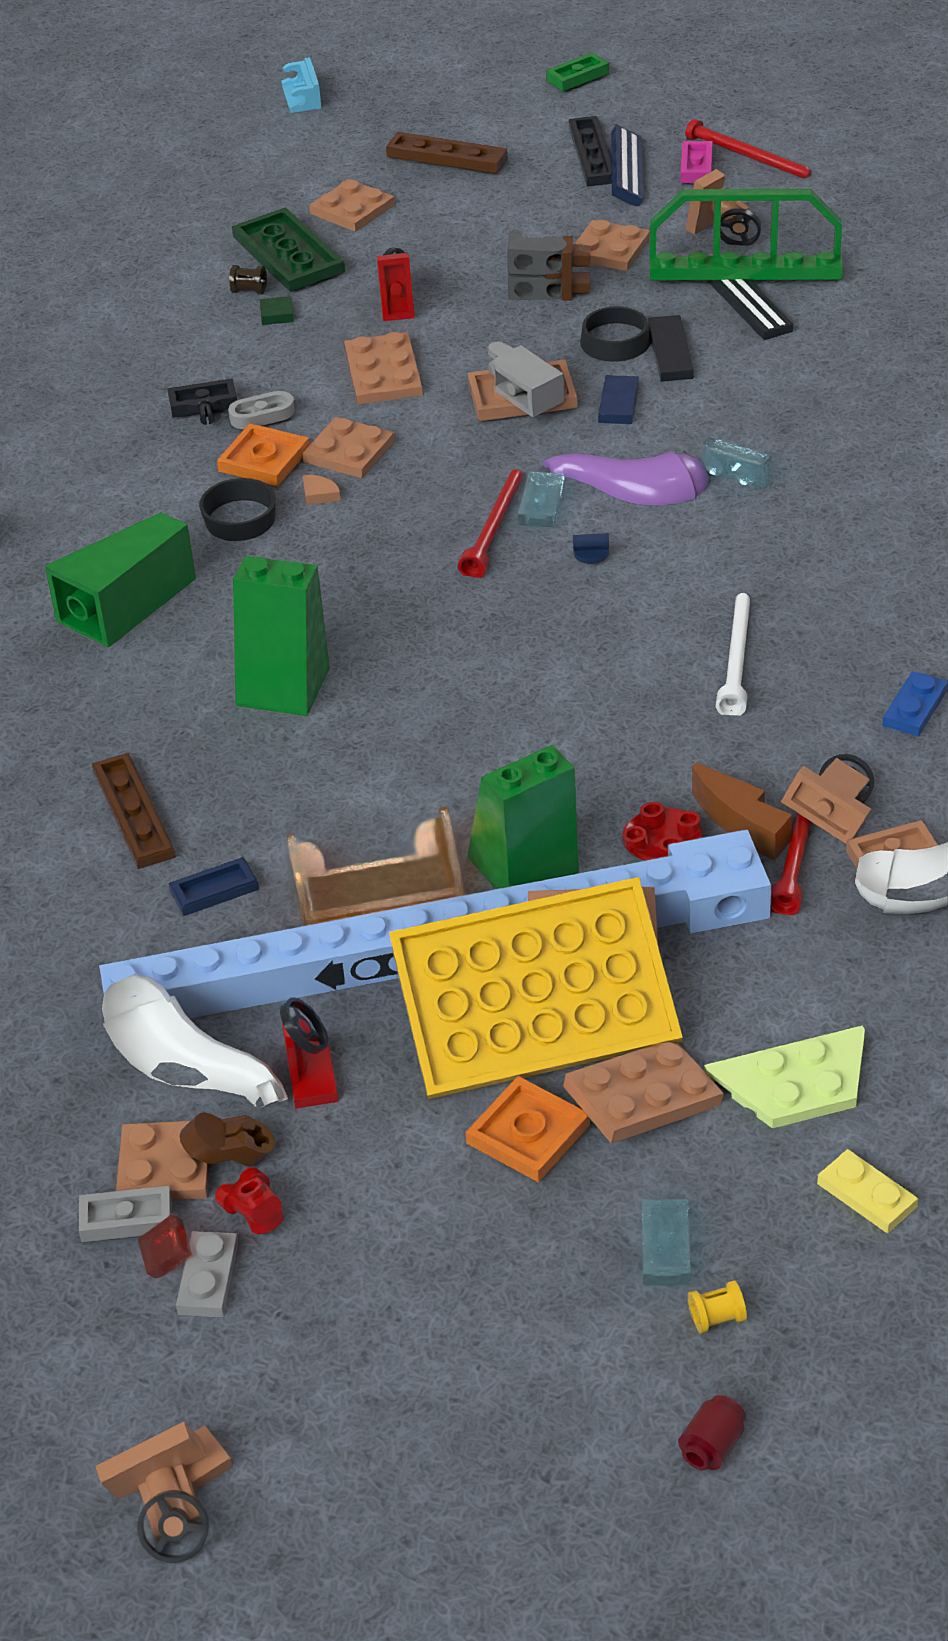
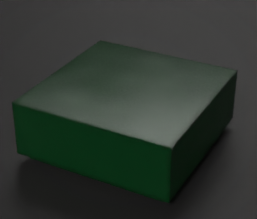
(276, 310)

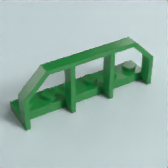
(759, 265)

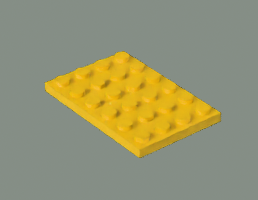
(534, 987)

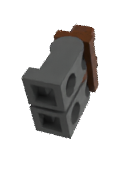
(545, 268)

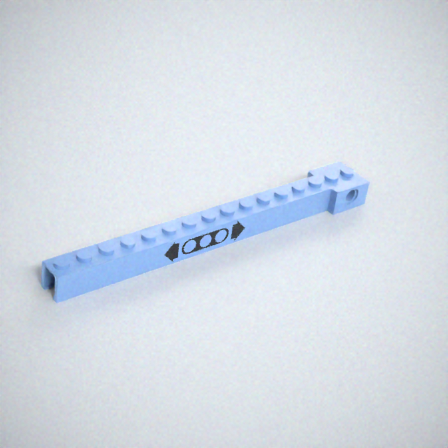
(701, 883)

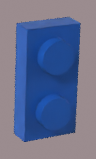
(915, 703)

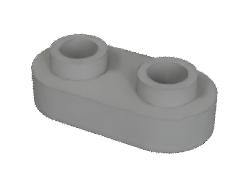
(261, 409)

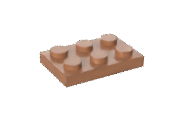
(383, 368)
(491, 405)
(642, 1090)

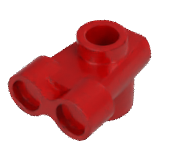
(253, 1200)

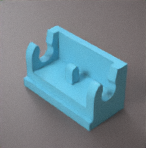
(303, 90)

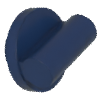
(591, 547)

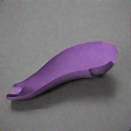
(645, 481)

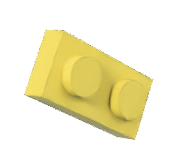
(867, 1191)

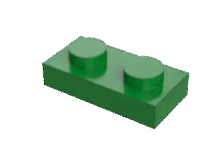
(577, 71)

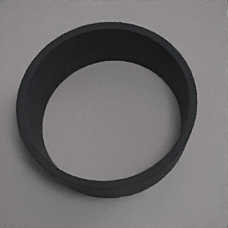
(615, 350)
(238, 490)

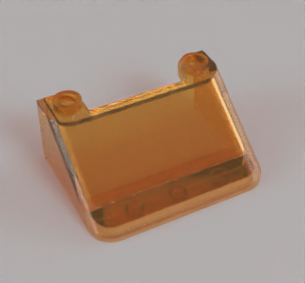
(380, 884)

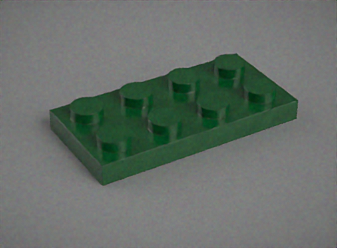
(288, 249)

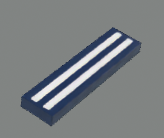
(626, 166)

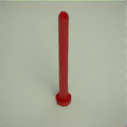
(696, 130)

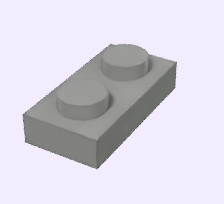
(122, 1213)
(207, 1274)

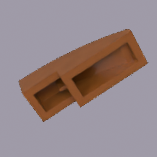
(742, 807)

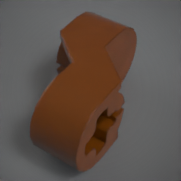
(227, 1139)

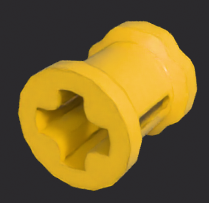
(717, 1306)

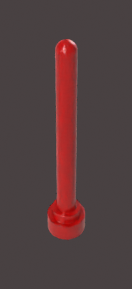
(476, 558)
(786, 892)

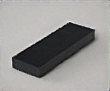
(670, 348)

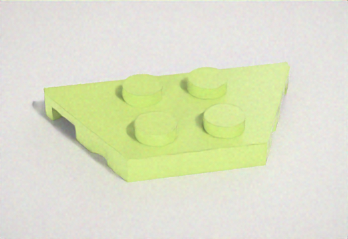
(796, 1078)

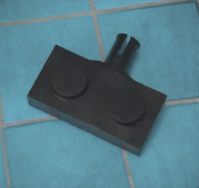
(202, 399)

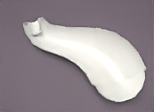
(905, 871)
(157, 1030)

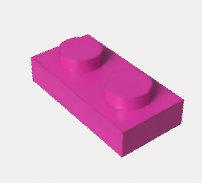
(695, 160)

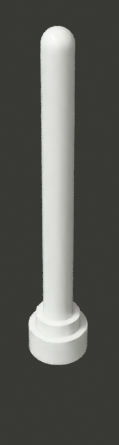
(732, 694)

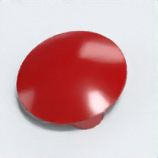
(656, 827)

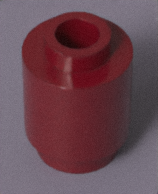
(712, 1433)

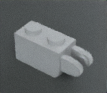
(525, 378)

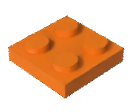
(263, 454)
(528, 1129)

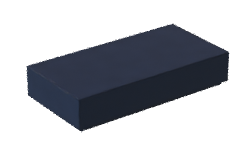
(618, 399)
(213, 886)

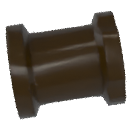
(248, 279)

